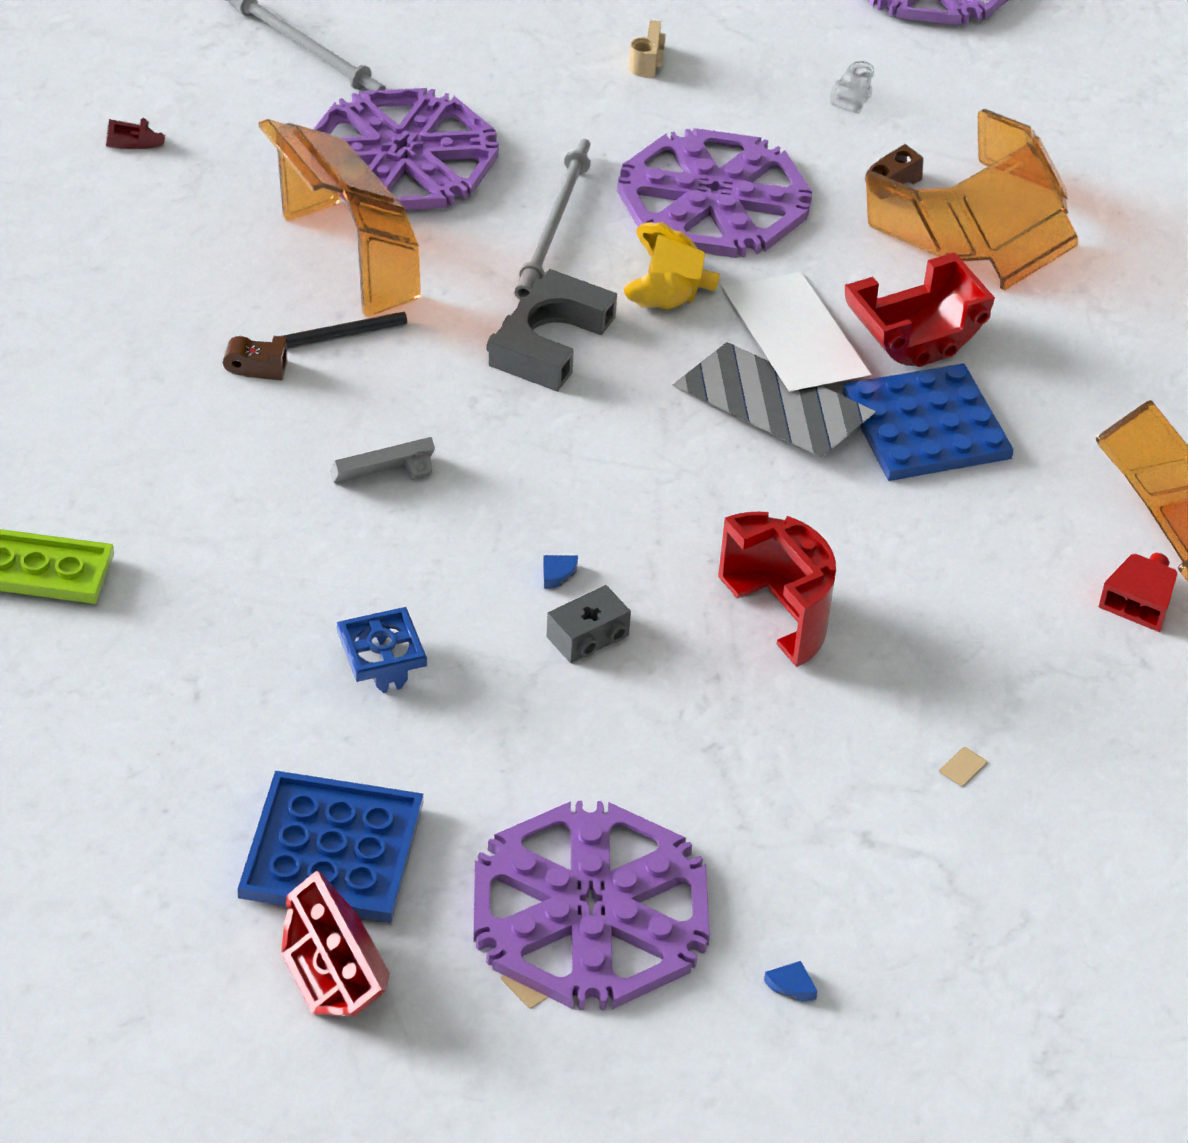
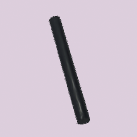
(346, 329)

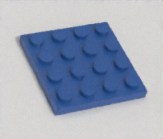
(929, 422)
(335, 827)

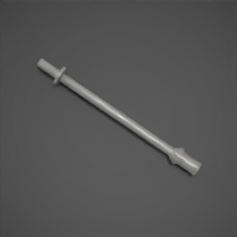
(359, 77)
(576, 163)

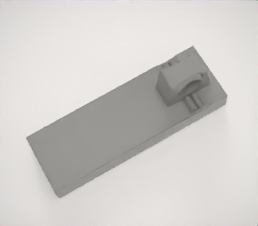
(413, 455)

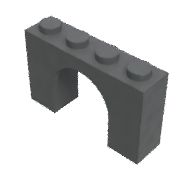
(552, 299)

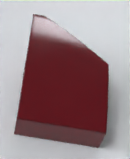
(132, 136)

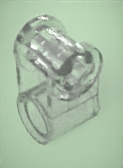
(853, 87)

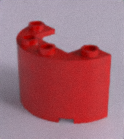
(928, 319)
(789, 562)

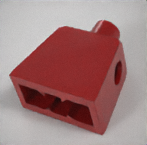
(1140, 590)

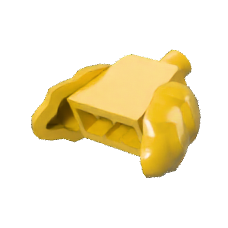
(673, 269)

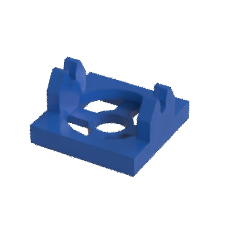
(379, 625)

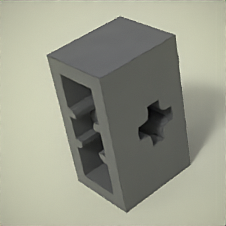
(588, 624)

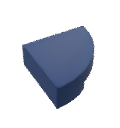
(558, 568)
(792, 981)

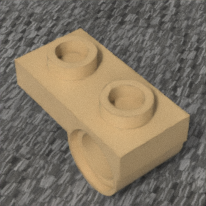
(647, 52)

